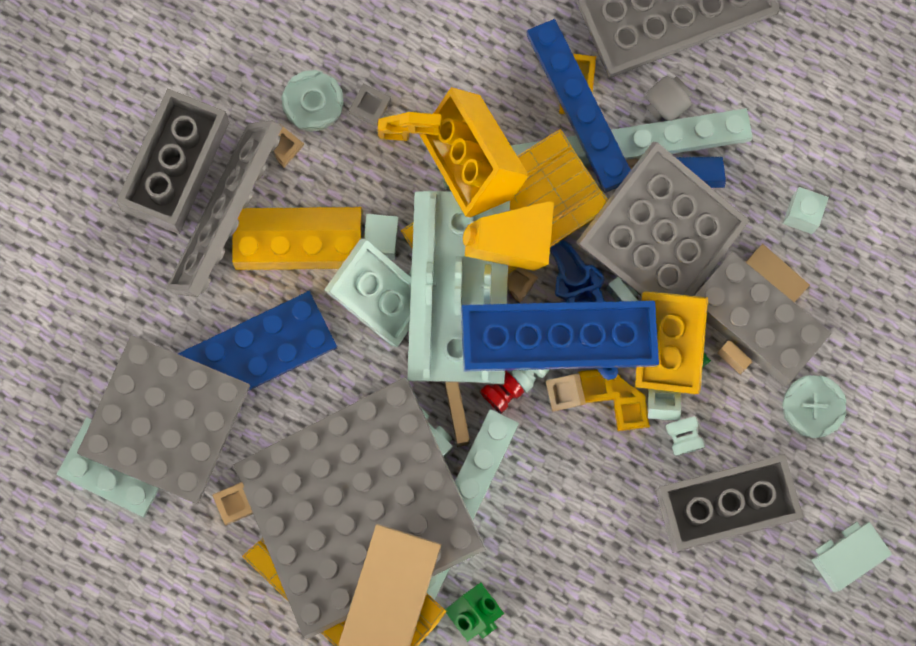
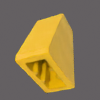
(512, 237)

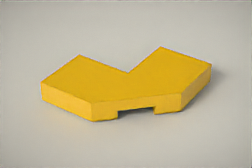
(401, 125)
(628, 401)

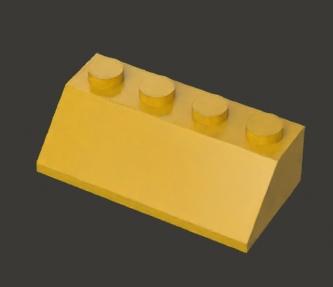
(474, 154)
(295, 237)

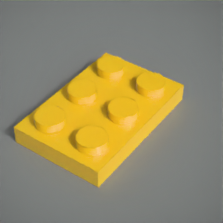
(680, 343)

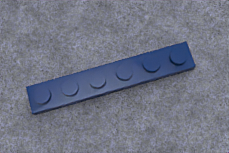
(579, 105)

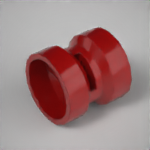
(497, 395)

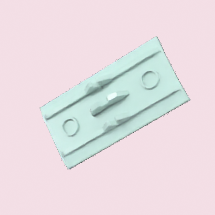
(443, 283)

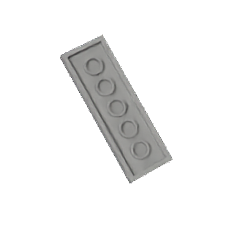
(223, 208)

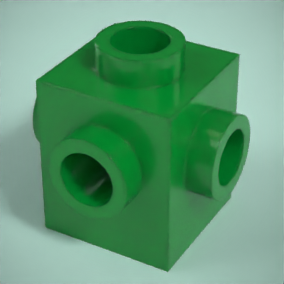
(475, 613)

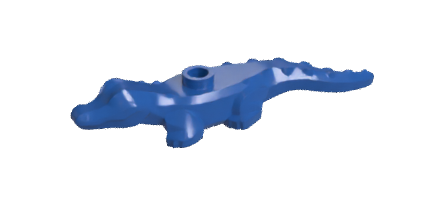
(578, 284)

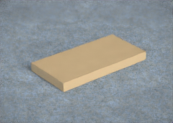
(390, 589)

